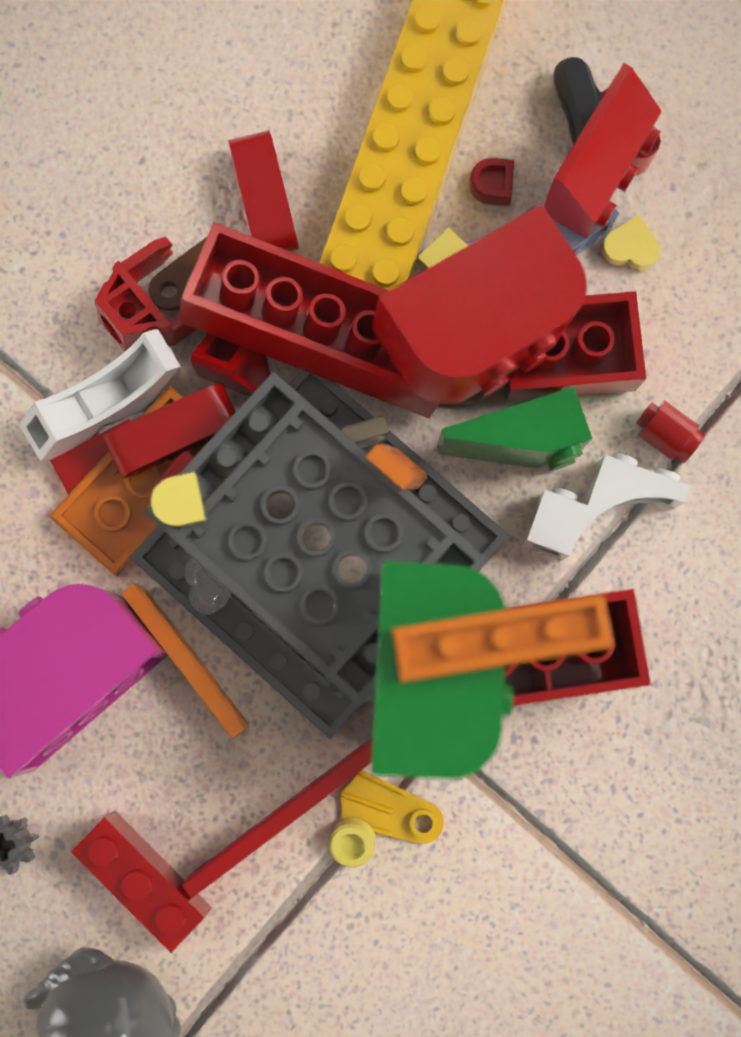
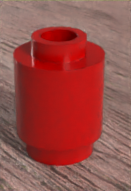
(669, 431)

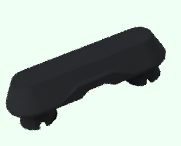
(576, 93)

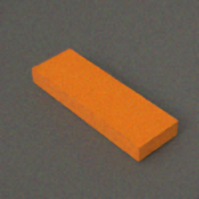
(397, 466)

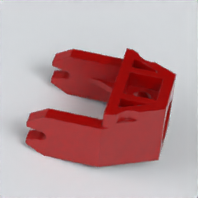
(127, 309)

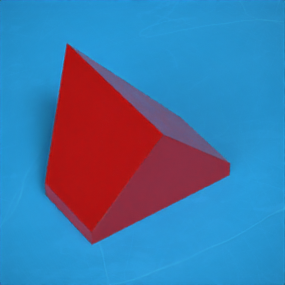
(230, 364)

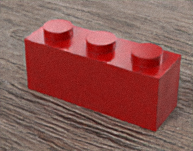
(141, 880)

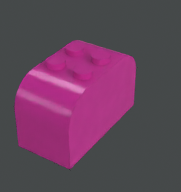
(65, 669)

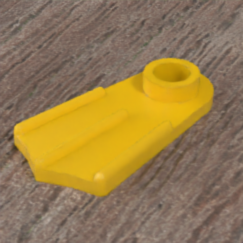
(389, 809)

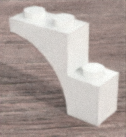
(109, 395)
(615, 483)

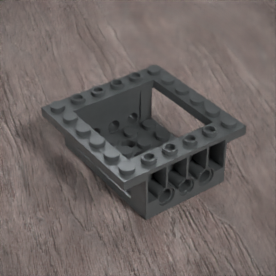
(294, 445)

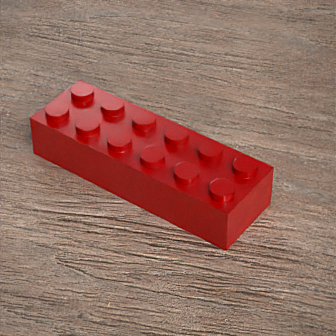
(293, 314)

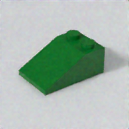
(526, 435)

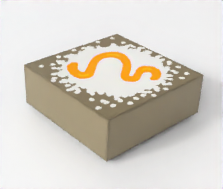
(368, 432)

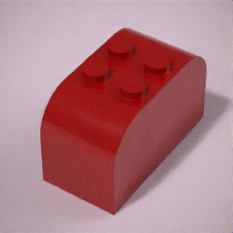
(483, 310)
(588, 671)

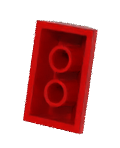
(604, 155)

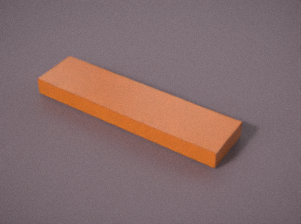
(502, 637)
(186, 659)

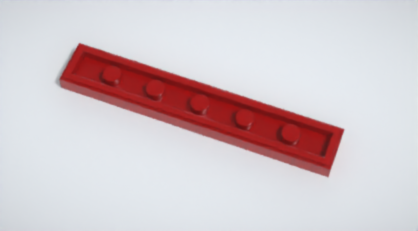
(278, 819)

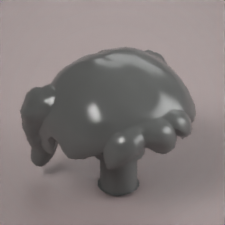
(102, 998)

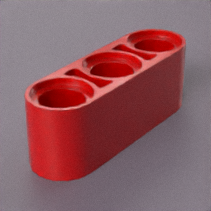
(263, 190)
(169, 430)

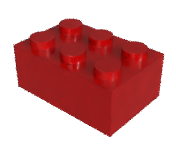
(594, 354)

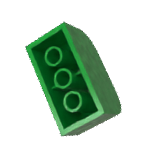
(441, 722)

